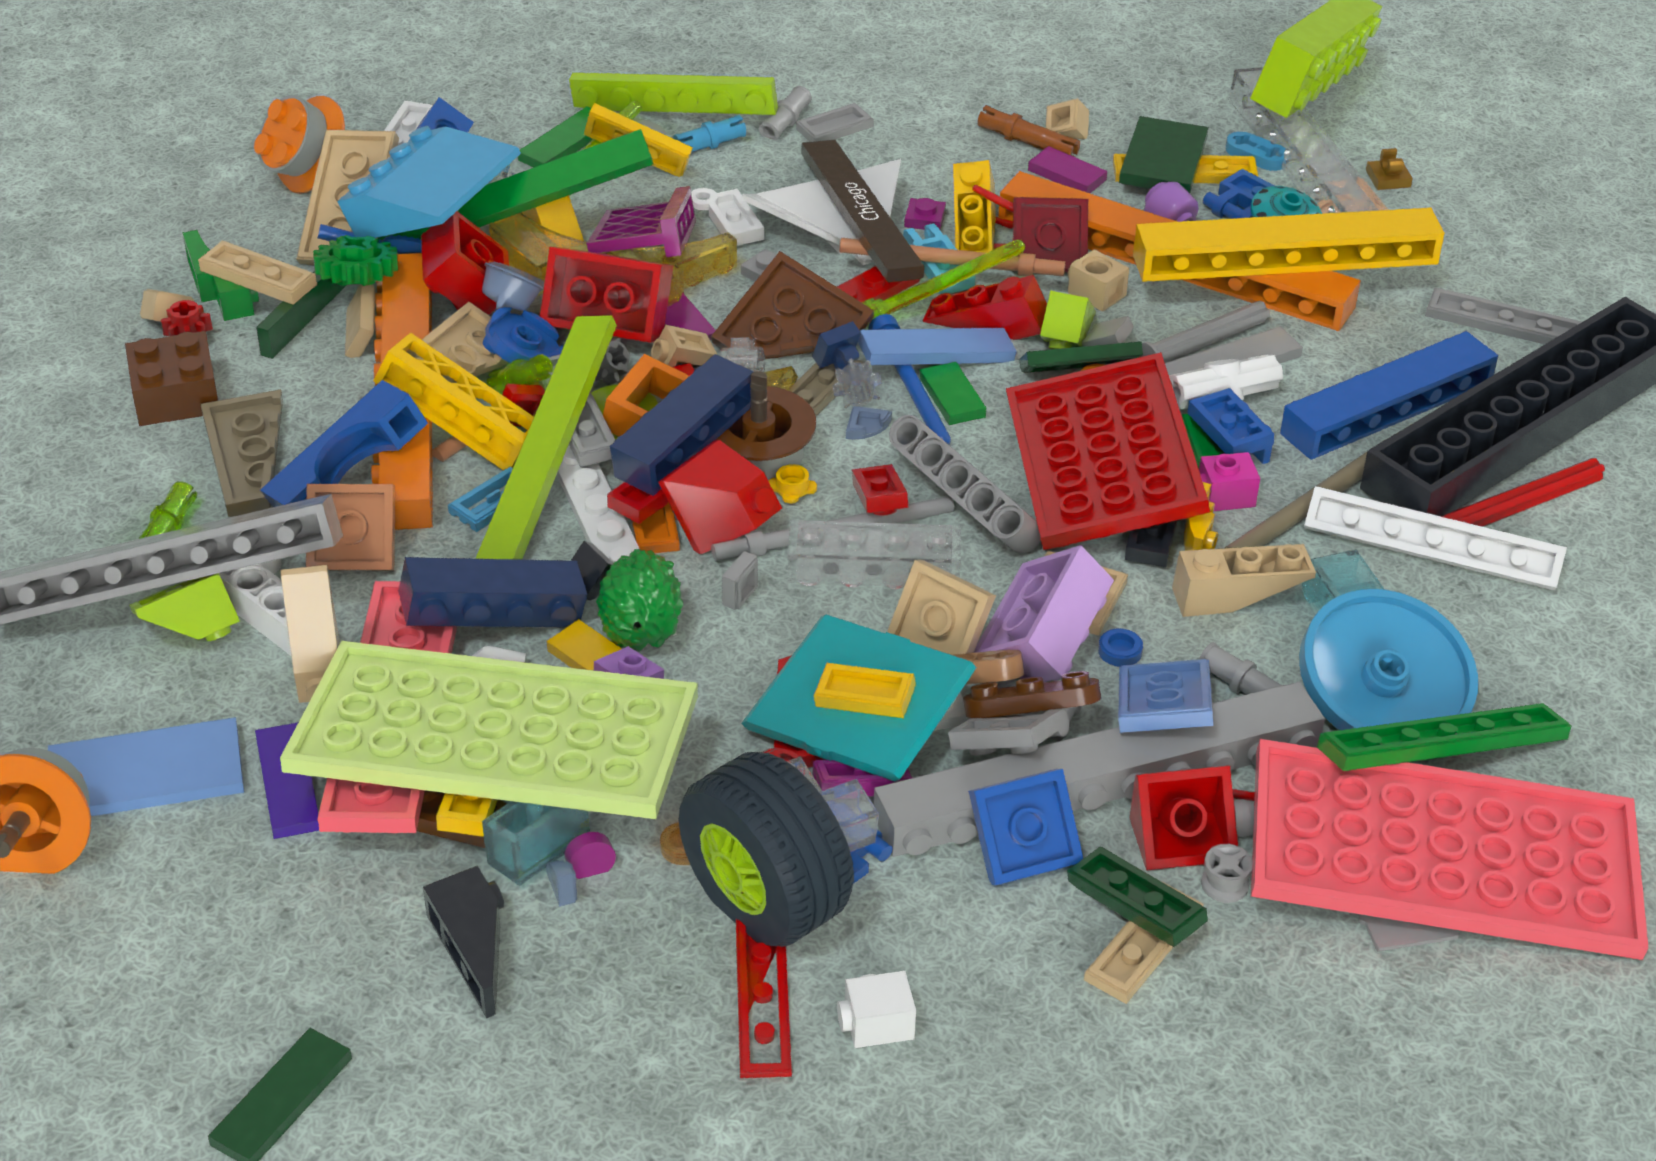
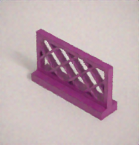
(647, 225)

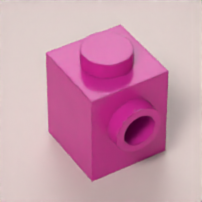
(1232, 480)

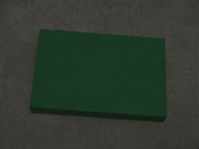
(1163, 153)

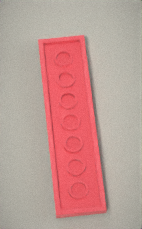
(376, 807)

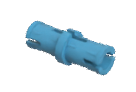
(713, 134)

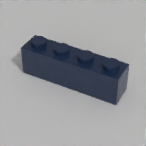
(682, 423)
(491, 592)

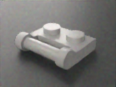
(1015, 732)

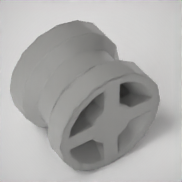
(1220, 865)

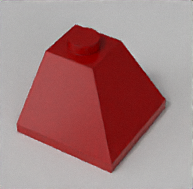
(719, 496)

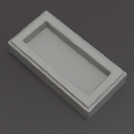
(835, 123)

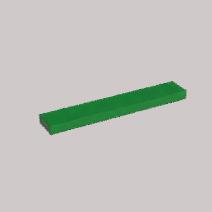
(1443, 736)

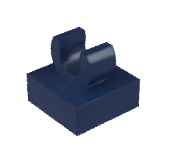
(837, 346)

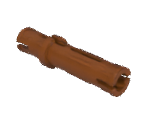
(1016, 128)

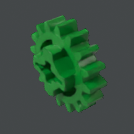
(355, 260)

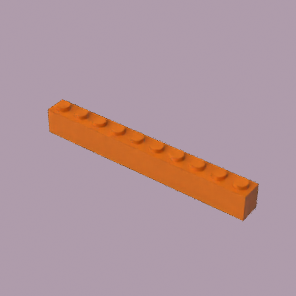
(1312, 296)
(403, 308)

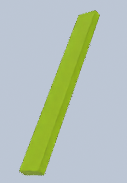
(547, 439)

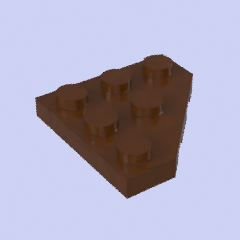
(790, 310)

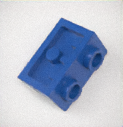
(1232, 424)

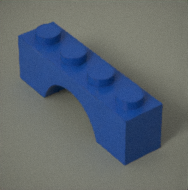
(376, 423)

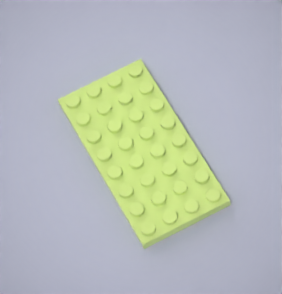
(493, 729)

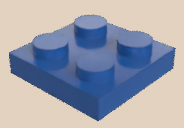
(1026, 826)

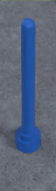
(913, 383)

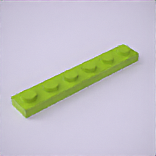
(676, 93)

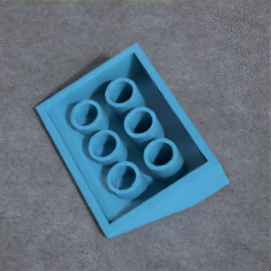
(423, 181)

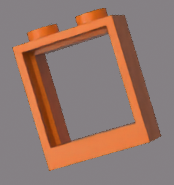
(645, 377)

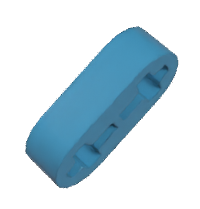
(1251, 145)

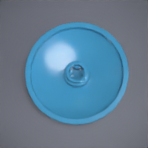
(1385, 661)

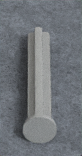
(1208, 332)

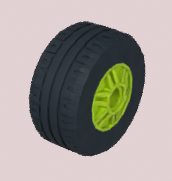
(766, 848)

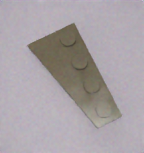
(244, 447)

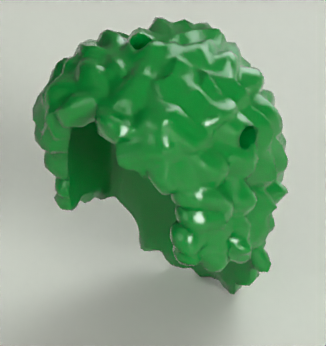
(640, 591)

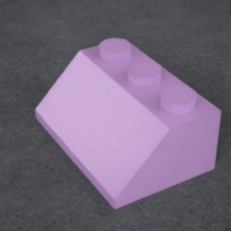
(1048, 611)

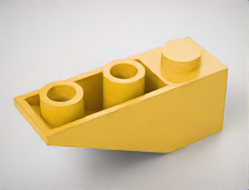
(973, 213)

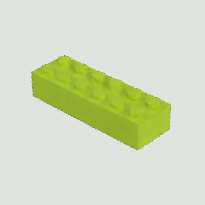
(1316, 54)

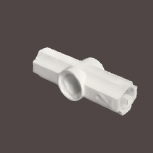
(1242, 376)

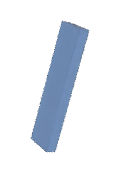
(936, 346)

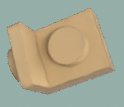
(682, 346)

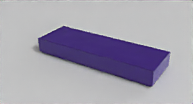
(288, 795)

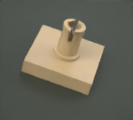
(941, 610)

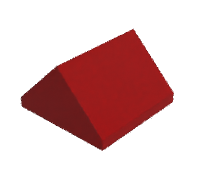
(1182, 815)

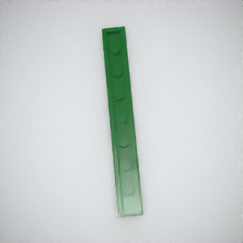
(553, 180)

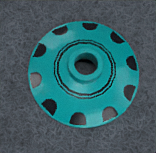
(1282, 202)

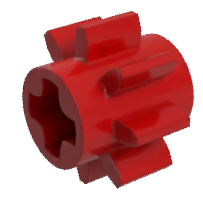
(186, 317)

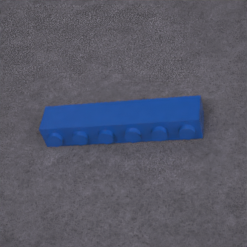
(1387, 395)

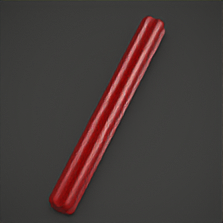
(1530, 494)

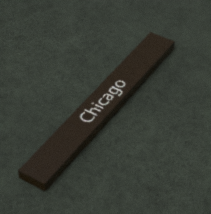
(862, 211)

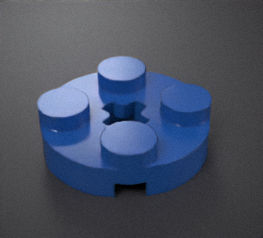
(520, 335)

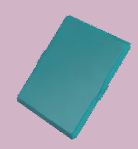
(853, 738)

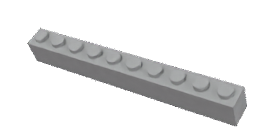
(1096, 765)

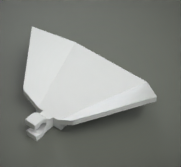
(813, 209)

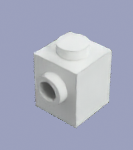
(878, 1009)

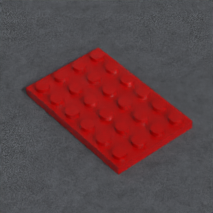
(1105, 451)

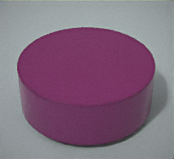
(590, 854)

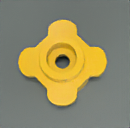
(792, 483)

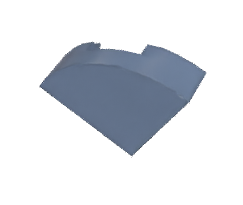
(867, 421)
(562, 881)

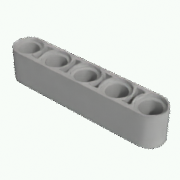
(950, 472)

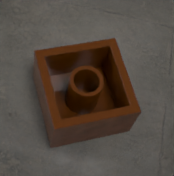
(170, 377)

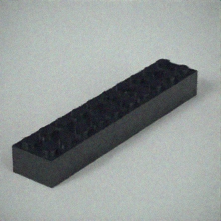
(1516, 413)

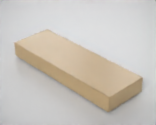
(257, 272)
(1128, 961)

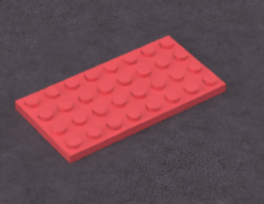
(1449, 850)

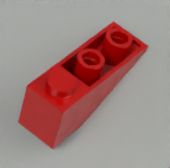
(1011, 305)

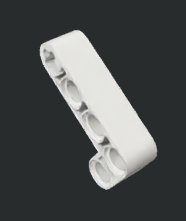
(260, 599)

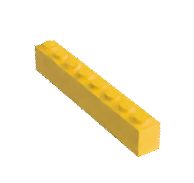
(1287, 244)

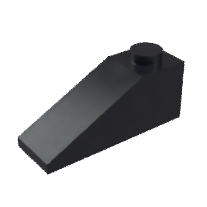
(468, 924)

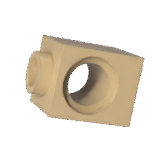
(1098, 279)

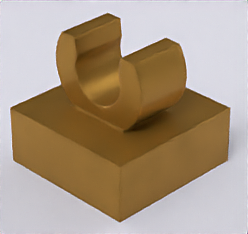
(1389, 171)

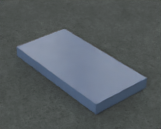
(158, 765)

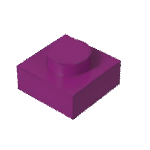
(924, 212)

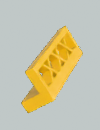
(455, 404)

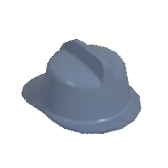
(510, 286)

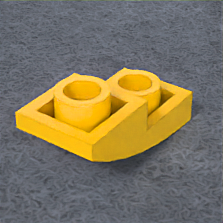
(1198, 529)

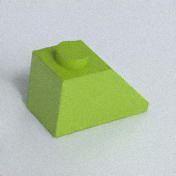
(1066, 320)
(191, 608)

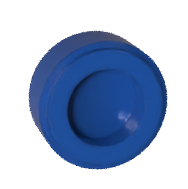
(1120, 647)

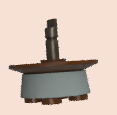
(773, 427)

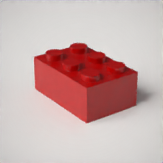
(605, 286)

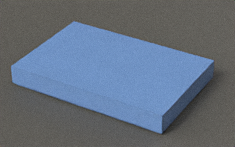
(1165, 696)

